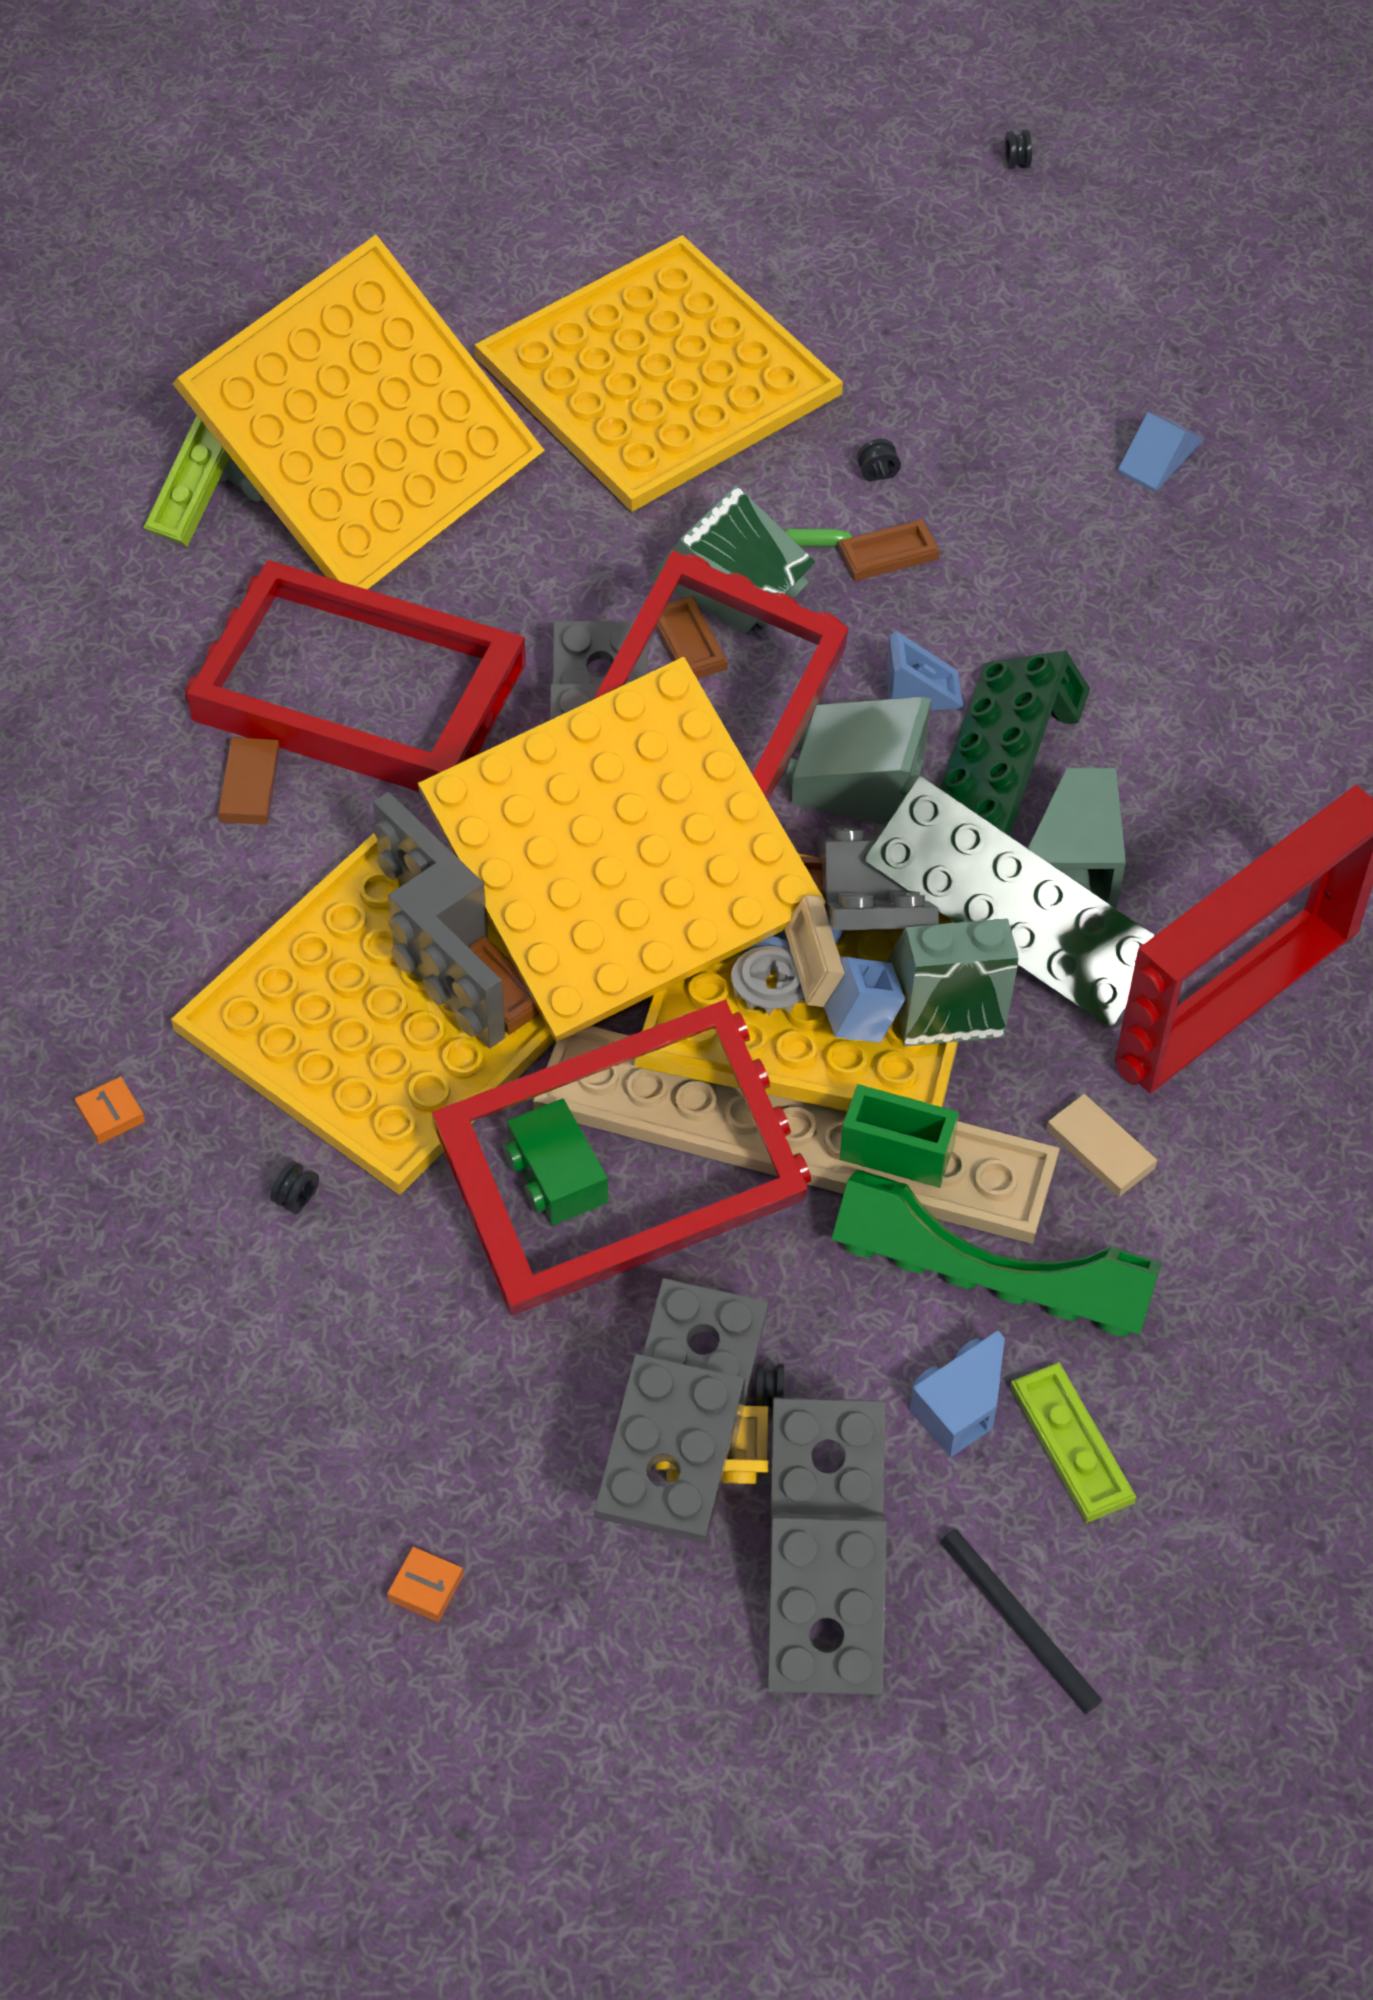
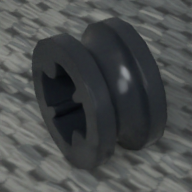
(1018, 149)
(878, 460)
(294, 1187)
(769, 1384)

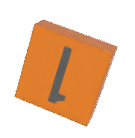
(109, 1110)
(425, 1584)

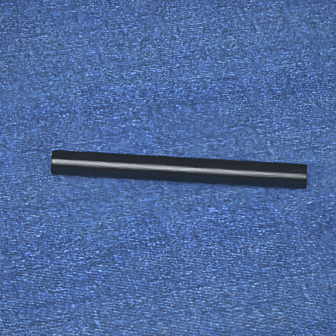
(1021, 1621)

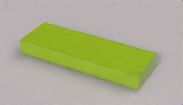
(188, 486)
(1073, 1442)

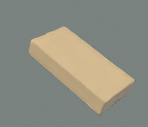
(814, 951)
(1101, 1145)

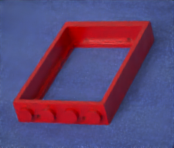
(771, 608)
(336, 744)
(1329, 852)
(488, 1213)

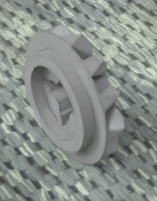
(751, 974)

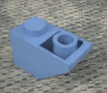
(864, 1000)
(961, 1397)

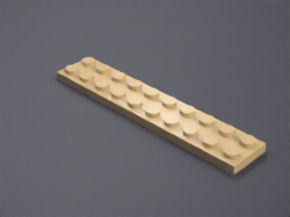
(989, 1183)

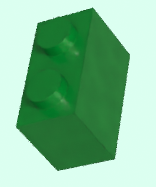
(898, 1135)
(556, 1162)

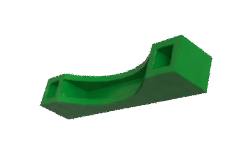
(891, 1221)

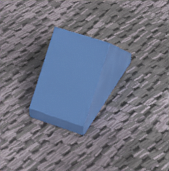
(1157, 451)
(918, 673)

